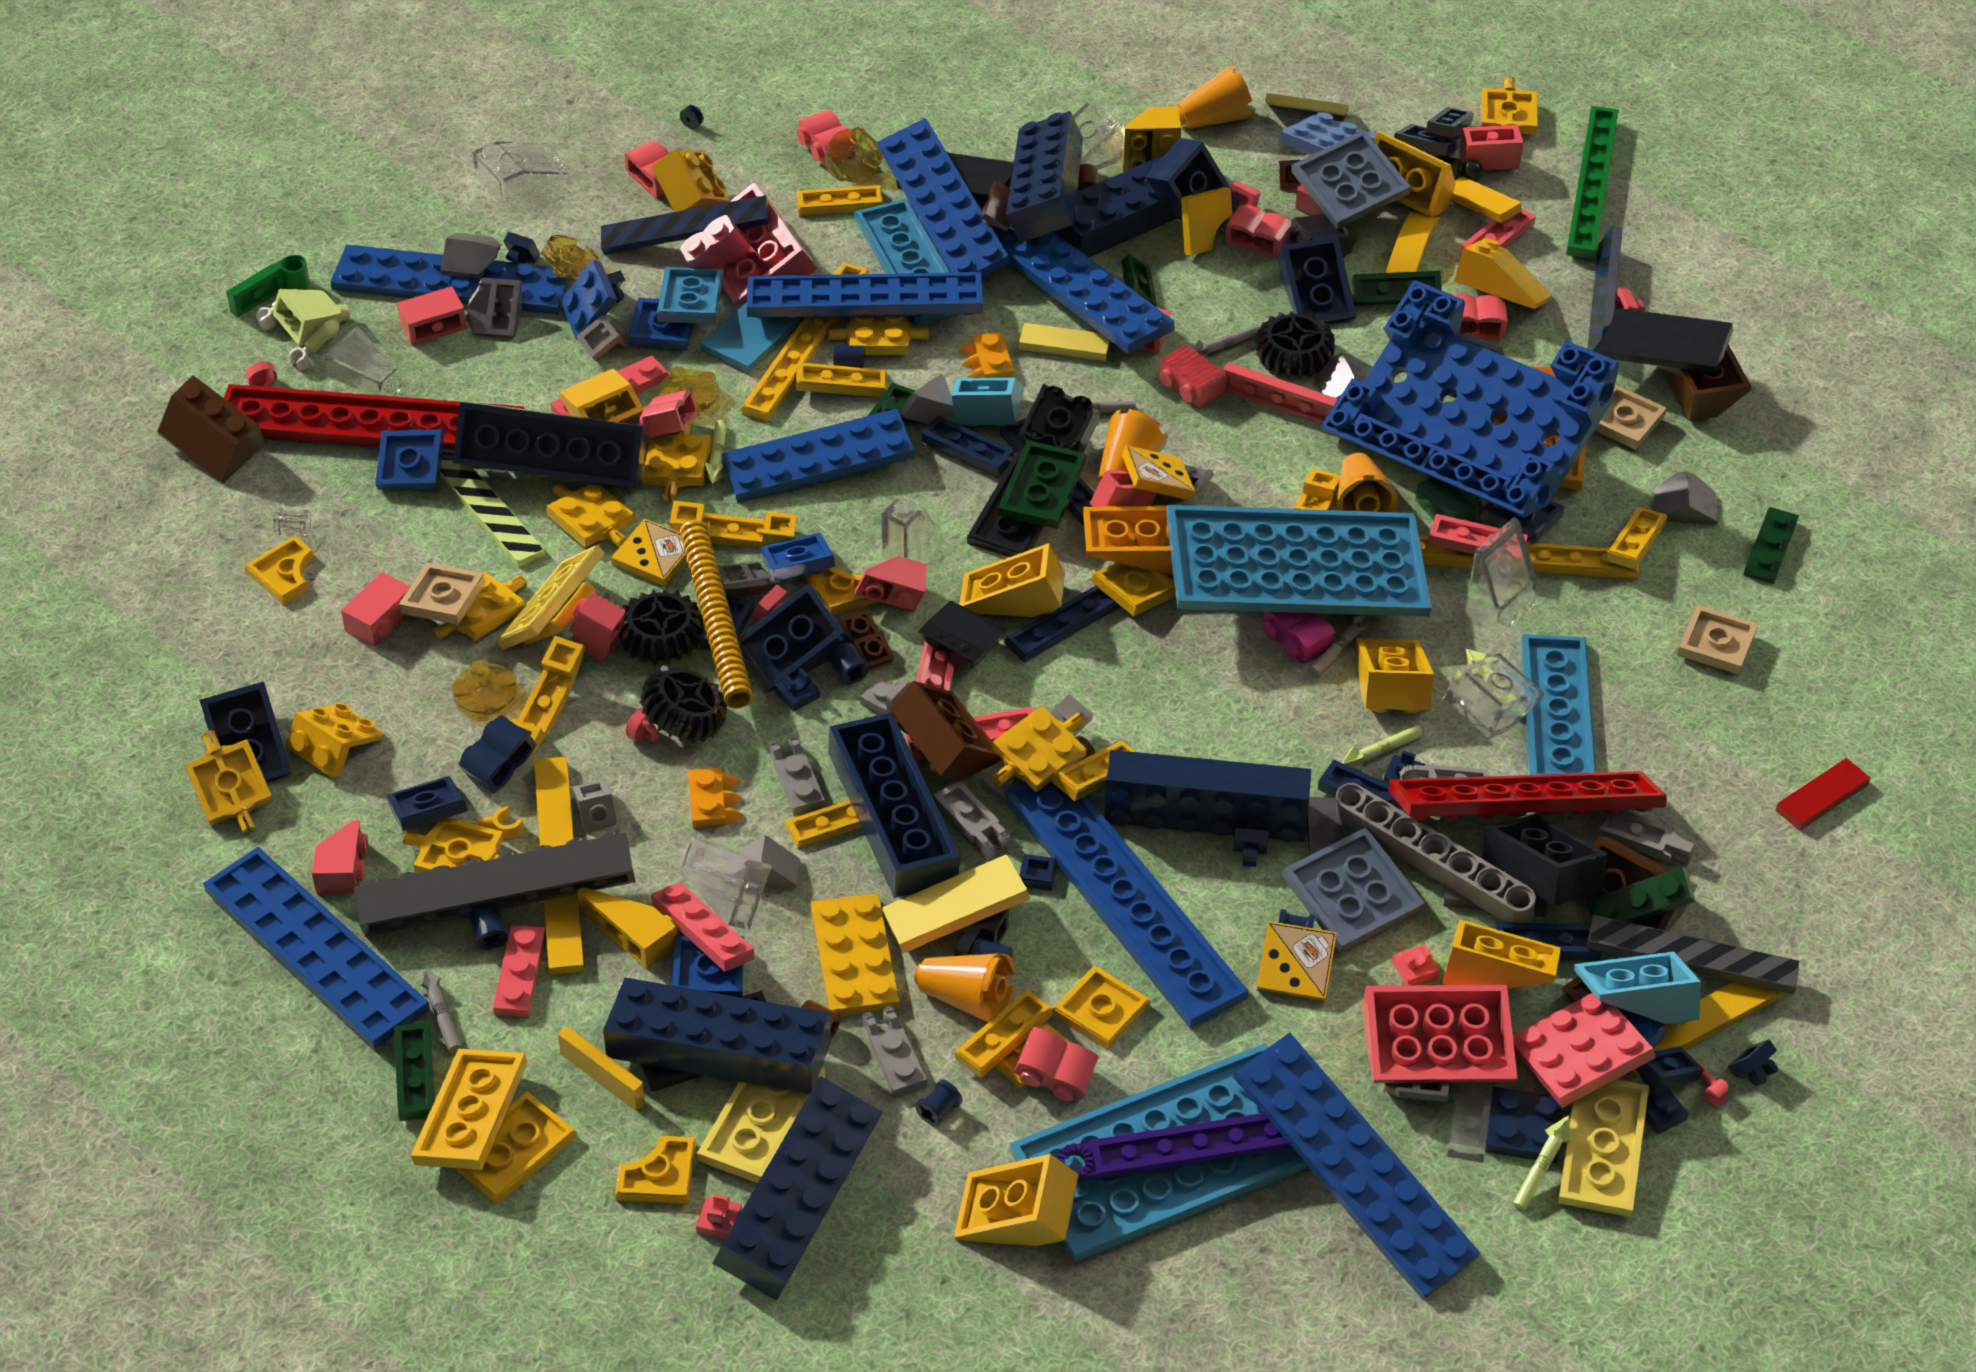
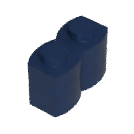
(497, 753)

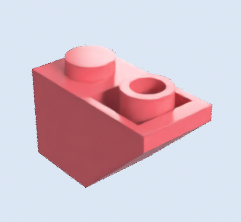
(895, 583)
(339, 862)

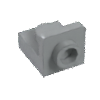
(602, 337)
(882, 695)
(595, 805)

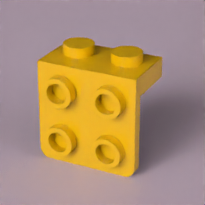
(327, 733)

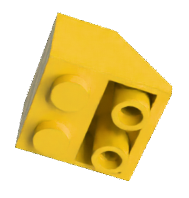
(1150, 135)
(689, 180)
(604, 398)

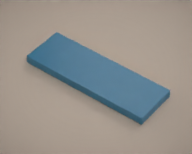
(901, 243)
(1561, 722)

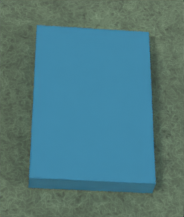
(690, 295)
(748, 340)

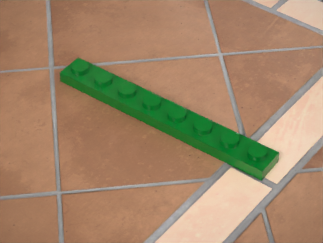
(1592, 182)

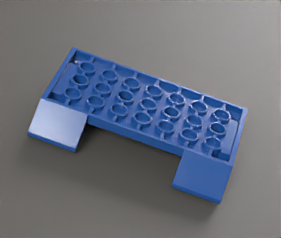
(1458, 439)

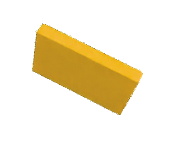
(523, 1145)

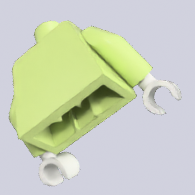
(307, 317)

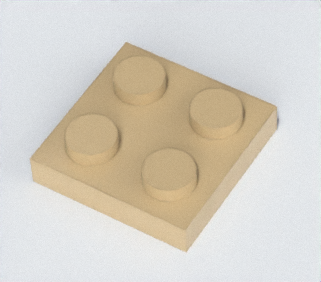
(1630, 418)
(442, 593)
(1717, 639)

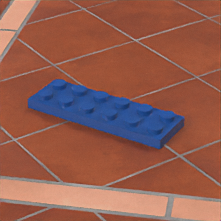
(818, 455)

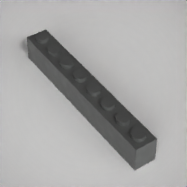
(503, 881)

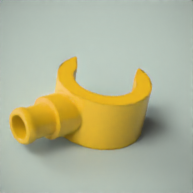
(501, 815)

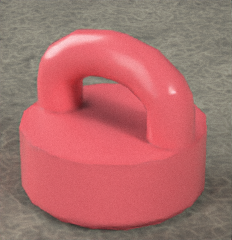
(261, 374)
(639, 728)

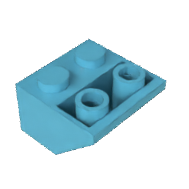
(986, 401)

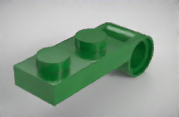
(285, 274)

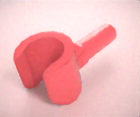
(1716, 1090)

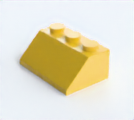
(1428, 177)

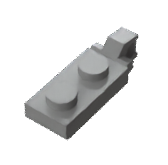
(1646, 837)

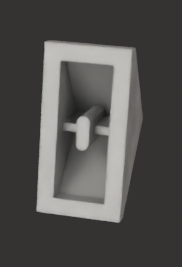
(929, 402)
(784, 863)

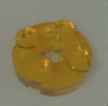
(849, 170)
(567, 256)
(701, 383)
(479, 676)

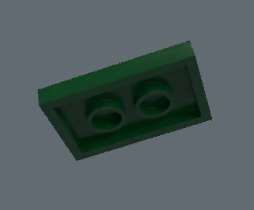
(1042, 484)

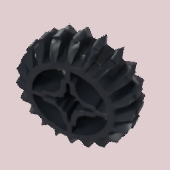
(1295, 344)
(679, 629)
(683, 703)

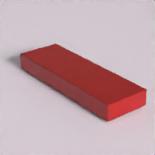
(1822, 794)

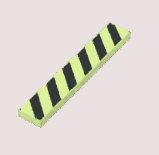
(490, 511)

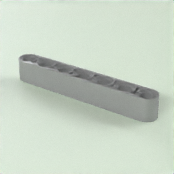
(1442, 867)

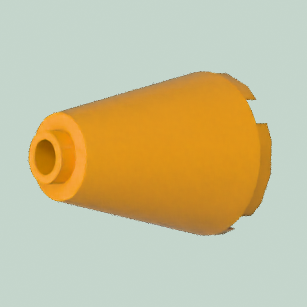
(1217, 101)
(1133, 430)
(1364, 487)
(969, 982)

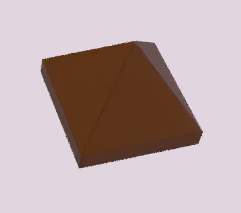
(1286, 177)

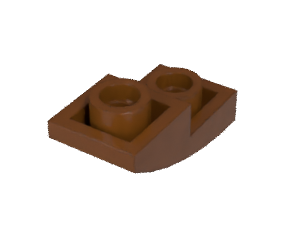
(996, 207)
(867, 640)

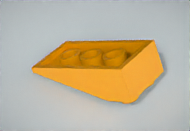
(1129, 536)

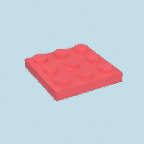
(1581, 1048)

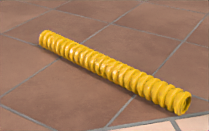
(716, 614)

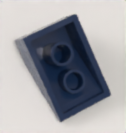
(1186, 172)
(1317, 279)
(792, 638)
(249, 716)

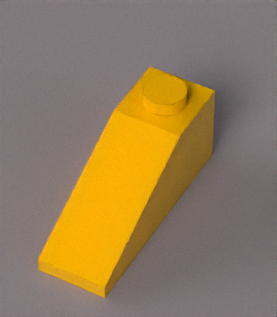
(632, 925)

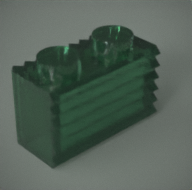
(1446, 500)

